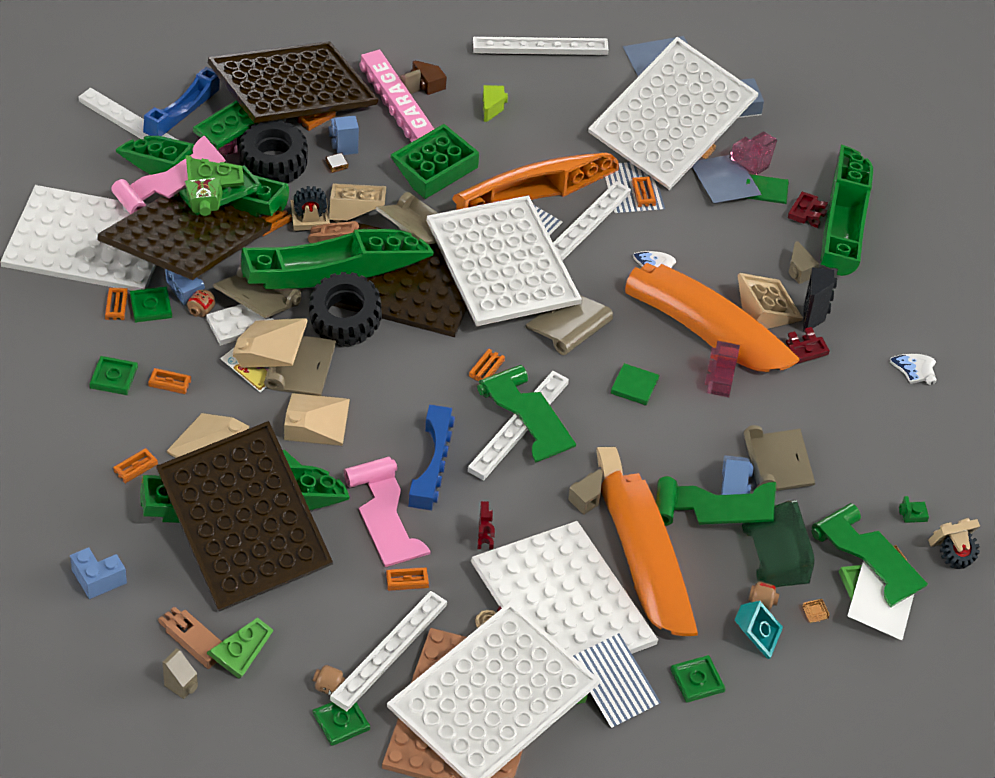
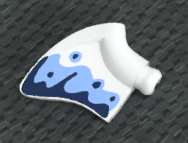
(654, 258)
(915, 367)

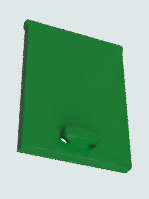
(771, 188)

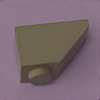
(801, 263)
(179, 674)

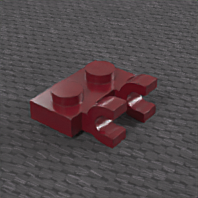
(803, 207)
(808, 349)
(485, 526)

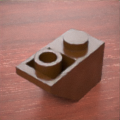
(432, 77)

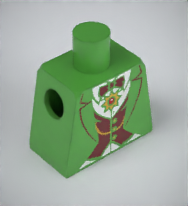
(204, 195)

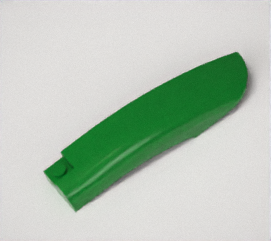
(360, 252)
(315, 484)

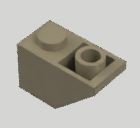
(586, 493)

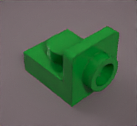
(913, 511)

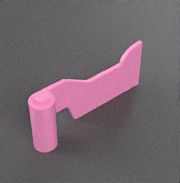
(163, 183)
(381, 512)

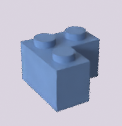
(344, 135)
(182, 286)
(735, 475)
(97, 576)

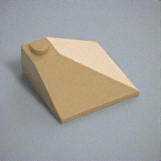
(354, 200)
(767, 301)
(270, 343)
(316, 419)
(205, 431)

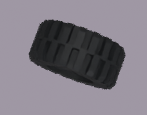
(274, 137)
(342, 288)

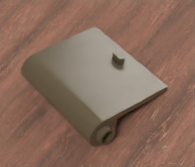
(410, 216)
(257, 298)
(571, 324)
(304, 375)
(776, 460)

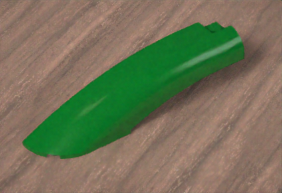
(161, 153)
(847, 212)

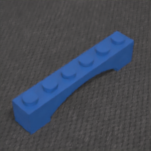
(204, 86)
(423, 490)

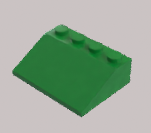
(435, 160)

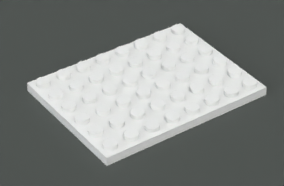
(673, 113)
(60, 240)
(503, 260)
(564, 589)
(493, 694)

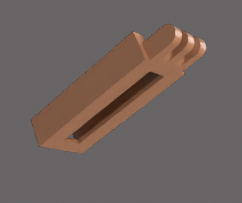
(195, 640)

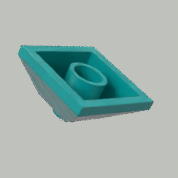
(759, 626)

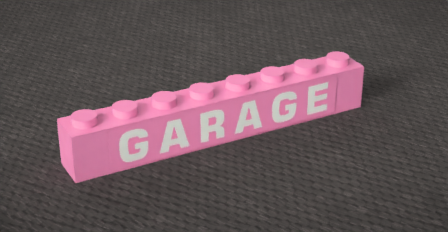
(395, 95)

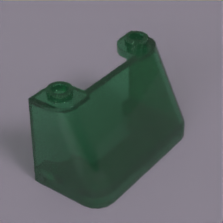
(783, 547)

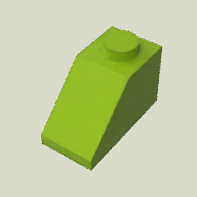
(493, 101)

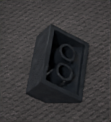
(818, 297)

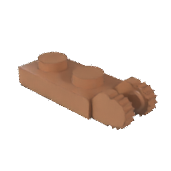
(331, 231)

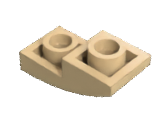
(608, 460)

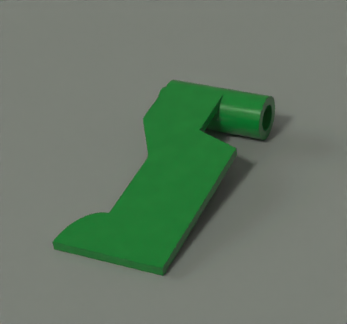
(533, 410)
(715, 508)
(874, 549)

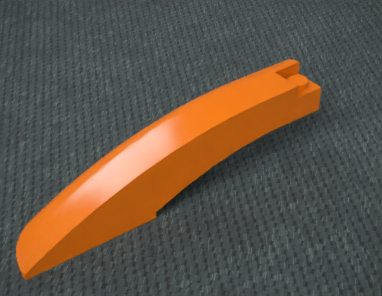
(540, 179)
(709, 316)
(649, 553)

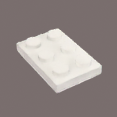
(232, 322)

